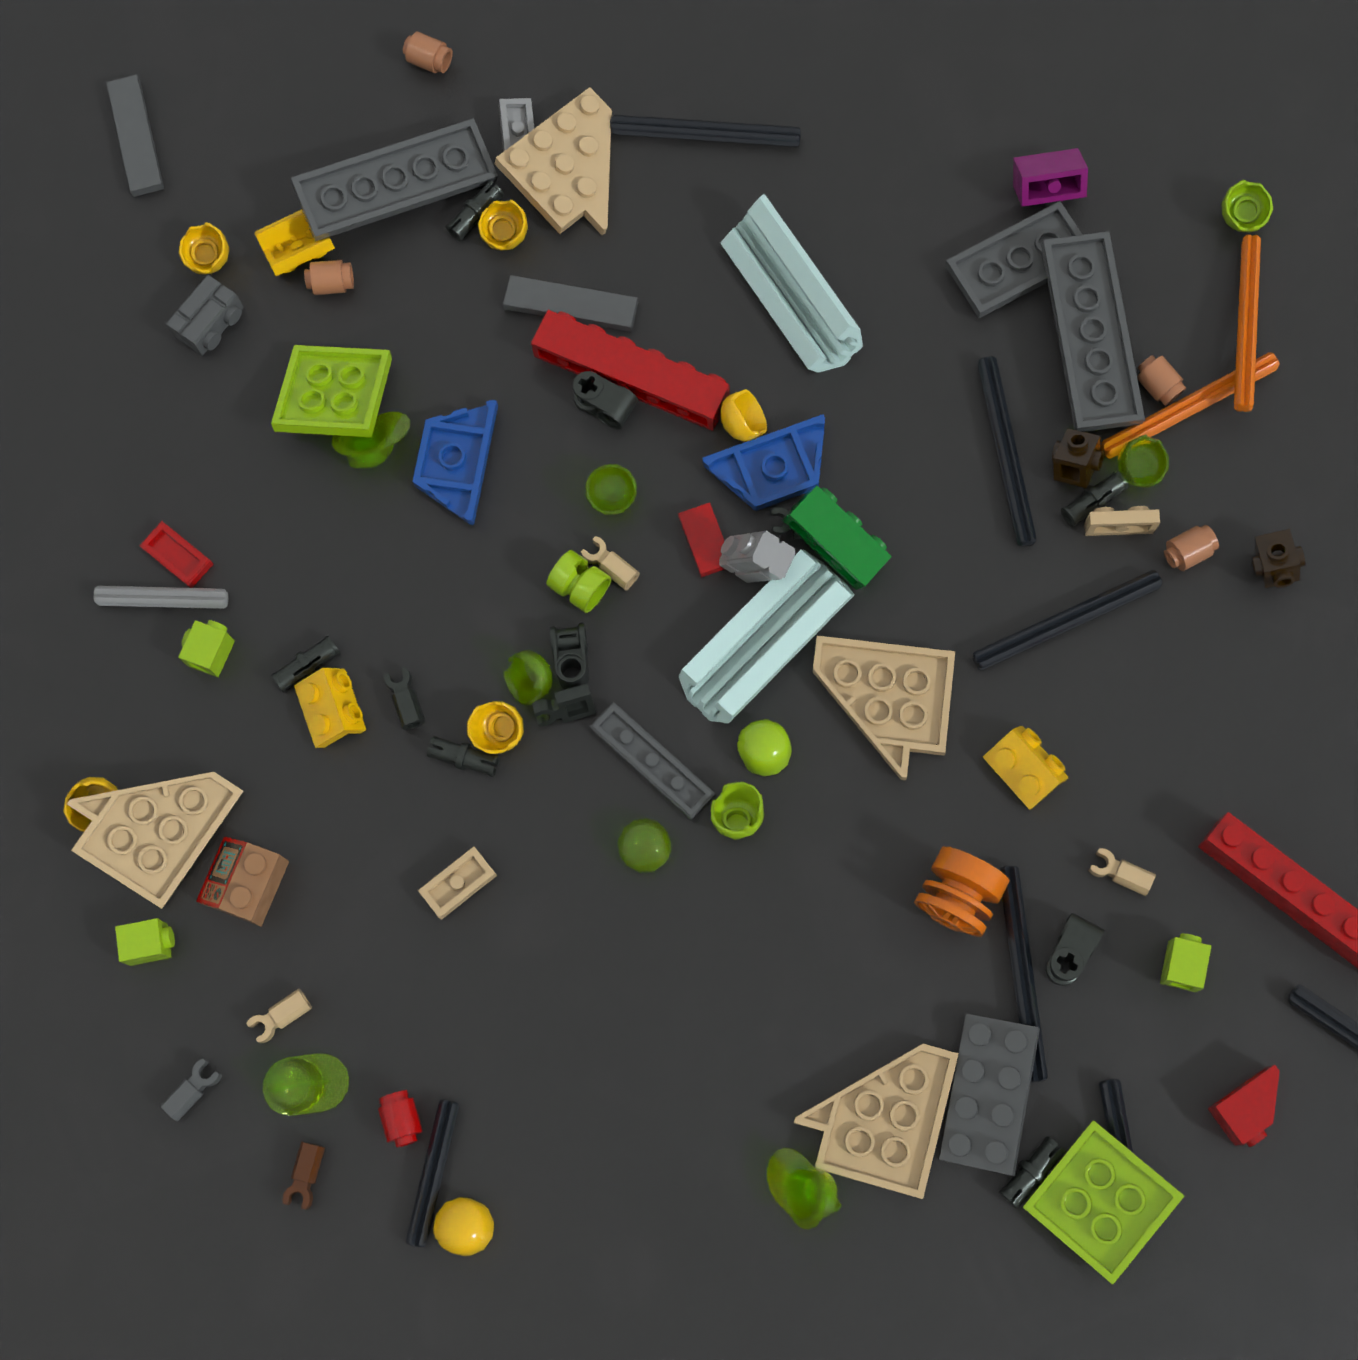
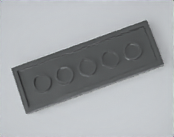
(393, 179)
(1092, 332)

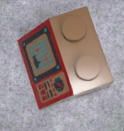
(243, 880)

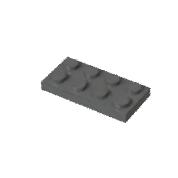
(1009, 261)
(989, 1094)

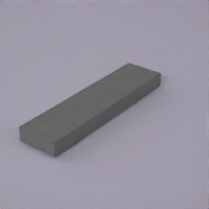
(135, 135)
(583, 304)
(652, 761)

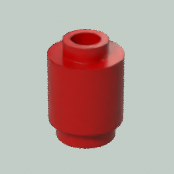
(399, 1118)

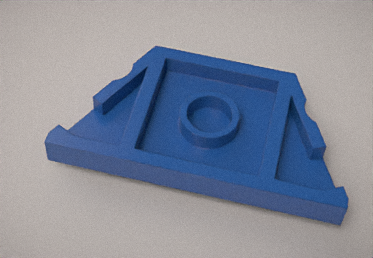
(455, 458)
(772, 465)

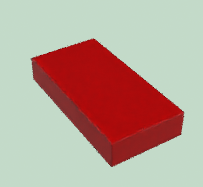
(703, 538)
(176, 554)

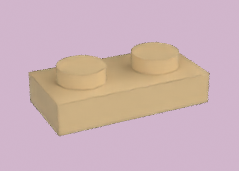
(1131, 521)
(457, 883)

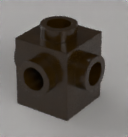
(1077, 457)
(1277, 559)

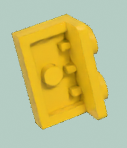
(290, 243)
(329, 706)
(1026, 766)

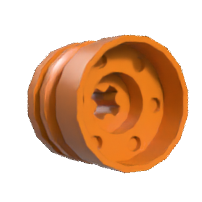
(959, 897)

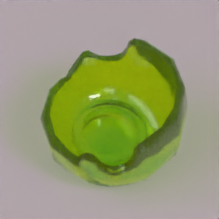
(1143, 461)
(611, 489)
(528, 677)
(644, 845)

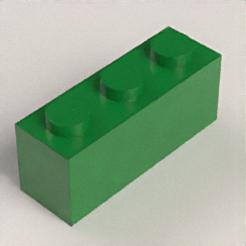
(837, 537)

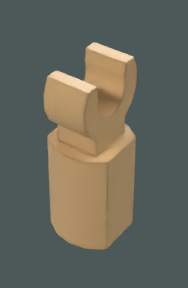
(612, 564)
(1124, 873)
(281, 1014)

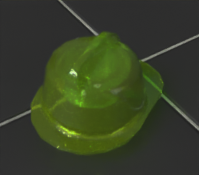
(374, 450)
(305, 1084)
(801, 1188)

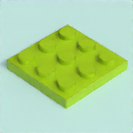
(332, 391)
(1103, 1201)

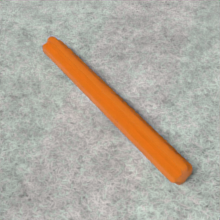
(1247, 323)
(1185, 407)

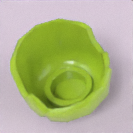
(1247, 206)
(764, 747)
(737, 810)

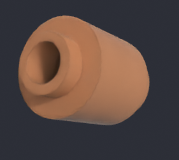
(427, 52)
(329, 277)
(1160, 379)
(1191, 547)

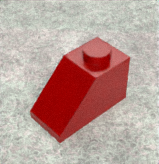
(1248, 1108)

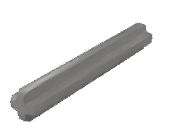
(160, 597)

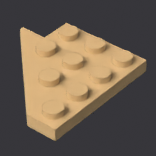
(565, 164)
(890, 693)
(154, 830)
(886, 1122)

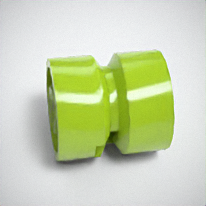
(574, 578)

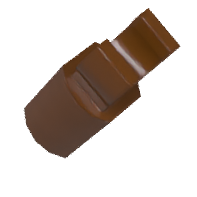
(304, 1173)

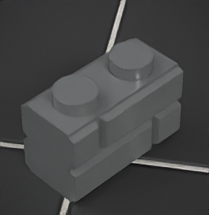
(205, 315)

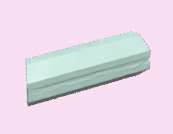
(792, 289)
(763, 638)

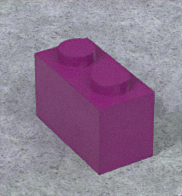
(1050, 177)

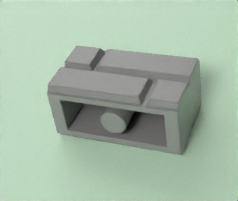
(756, 556)

